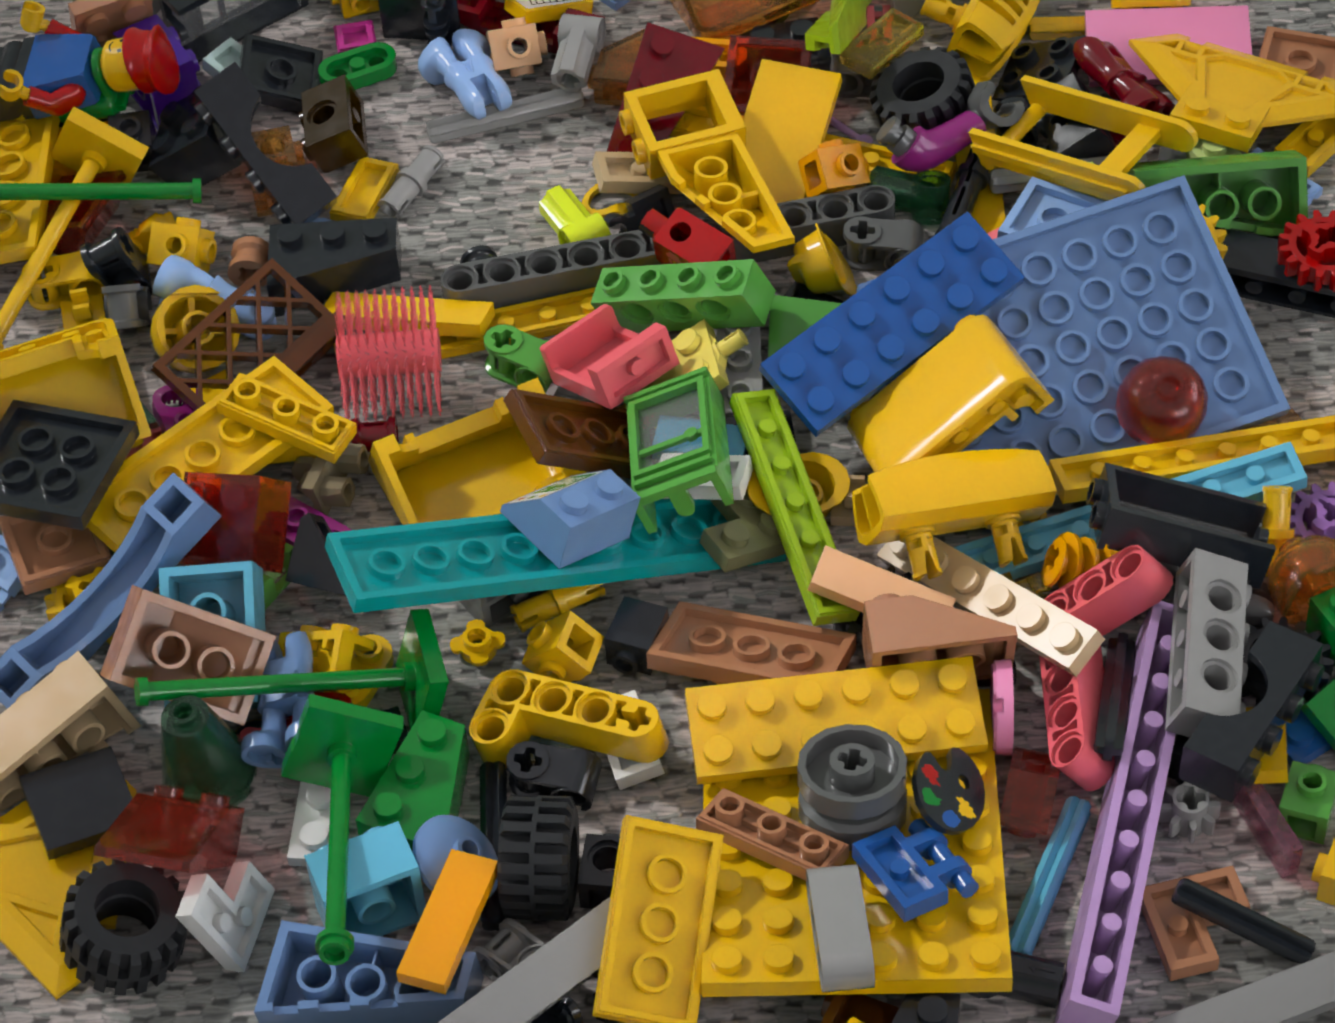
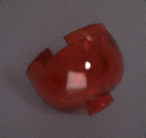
(1161, 400)

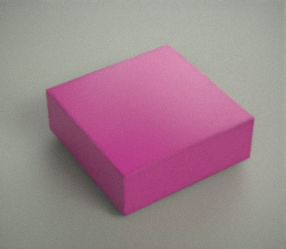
(354, 35)

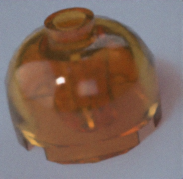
(1300, 572)

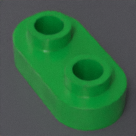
(360, 65)

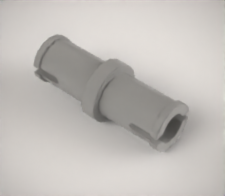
(411, 181)

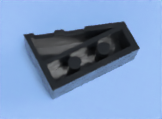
(335, 256)

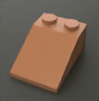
(922, 630)
(181, 642)

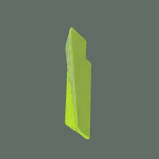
(838, 26)

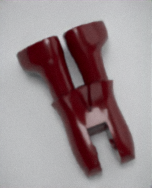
(1115, 75)

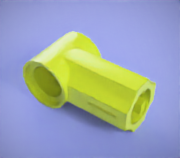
(570, 217)

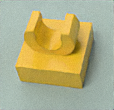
(81, 308)

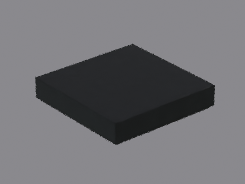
(280, 70)
(76, 800)

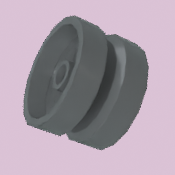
(852, 782)

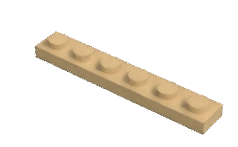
(984, 592)

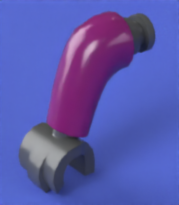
(925, 149)

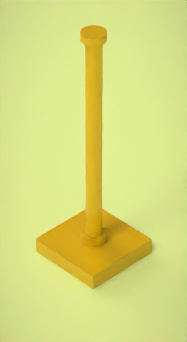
(88, 149)

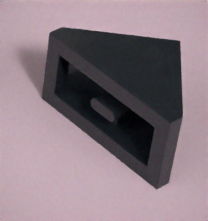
(309, 558)

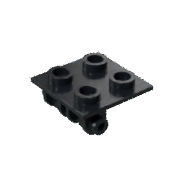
(419, 19)
(1041, 60)

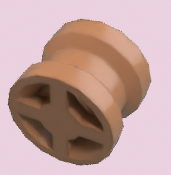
(247, 256)

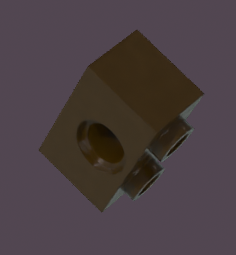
(333, 124)

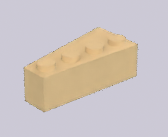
(57, 722)

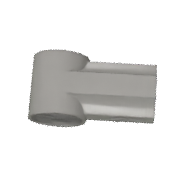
(577, 42)

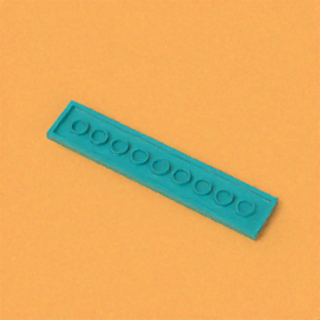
(493, 558)

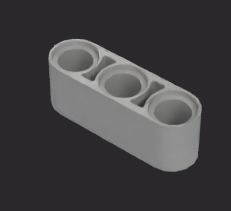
(840, 928)

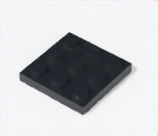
(59, 462)

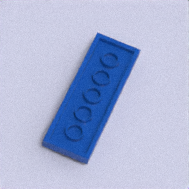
(890, 323)

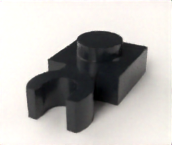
(639, 205)

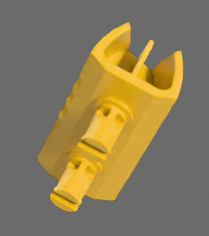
(984, 28)
(954, 495)

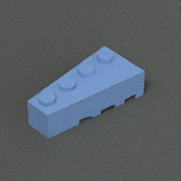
(358, 991)

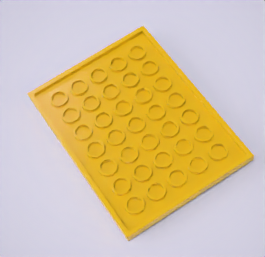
(763, 922)

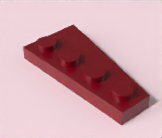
(663, 58)

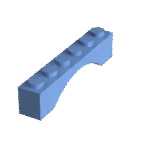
(159, 538)

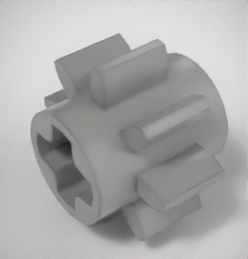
(1189, 811)

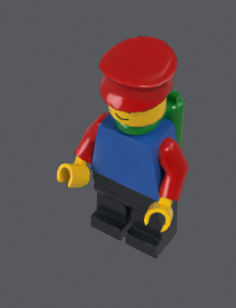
(71, 69)

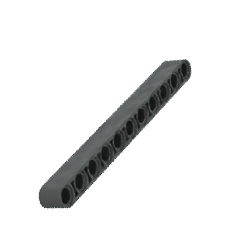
(578, 264)

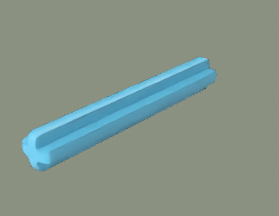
(1049, 875)

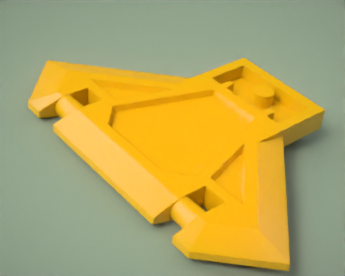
(1233, 93)
(34, 898)

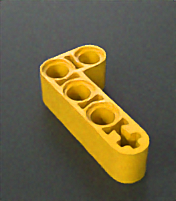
(565, 712)

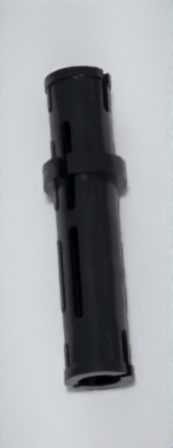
(970, 181)

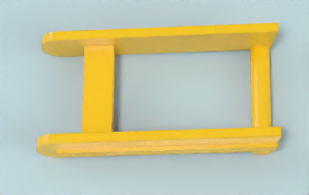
(1107, 180)

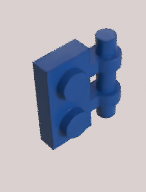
(904, 877)

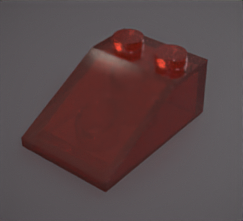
(175, 831)

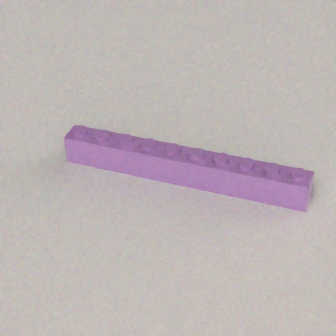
(1123, 839)

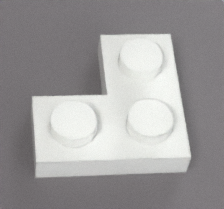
(227, 918)

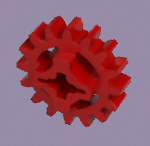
(1309, 250)

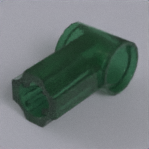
(920, 193)

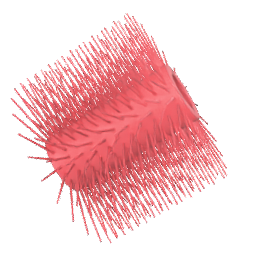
(388, 353)

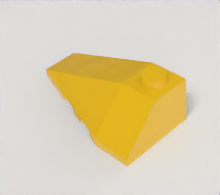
(728, 188)

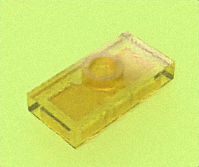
(881, 43)

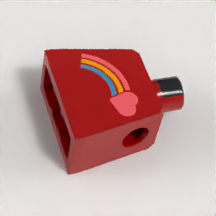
(686, 238)

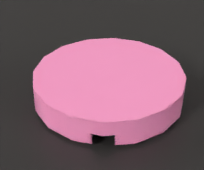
(1002, 706)

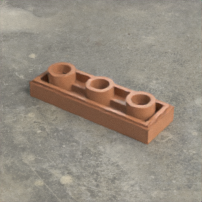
(770, 835)

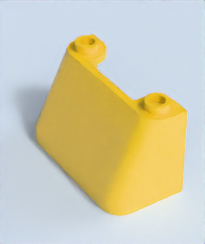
(74, 371)
(947, 397)
(460, 467)

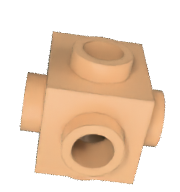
(501, 47)

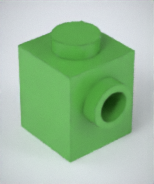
(1309, 800)

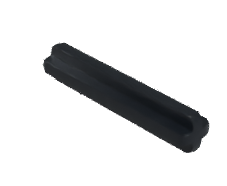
(1243, 921)

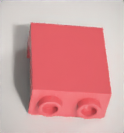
(607, 360)

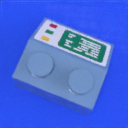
(575, 515)

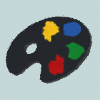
(942, 798)

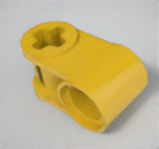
(62, 274)

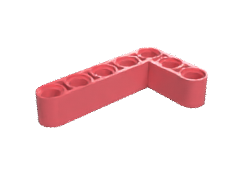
(1105, 600)

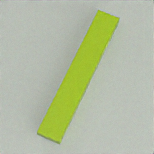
(788, 495)

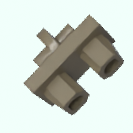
(328, 482)

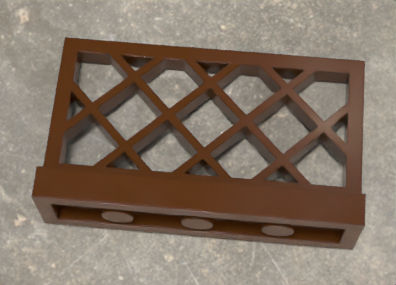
(299, 355)

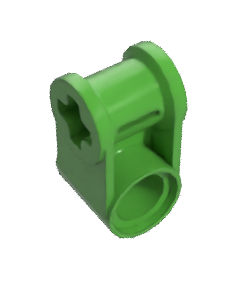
(517, 361)

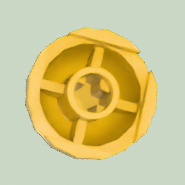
(179, 315)

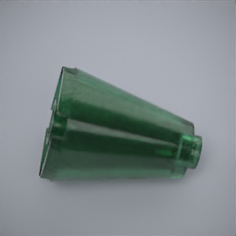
(202, 752)

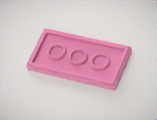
(1214, 24)

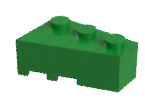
(421, 779)

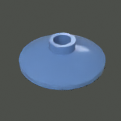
(437, 838)

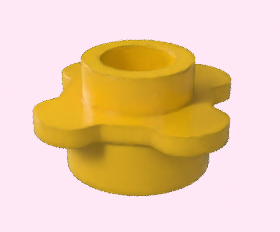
(477, 653)

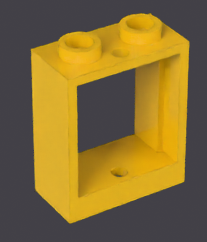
(671, 97)

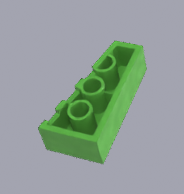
(1242, 189)

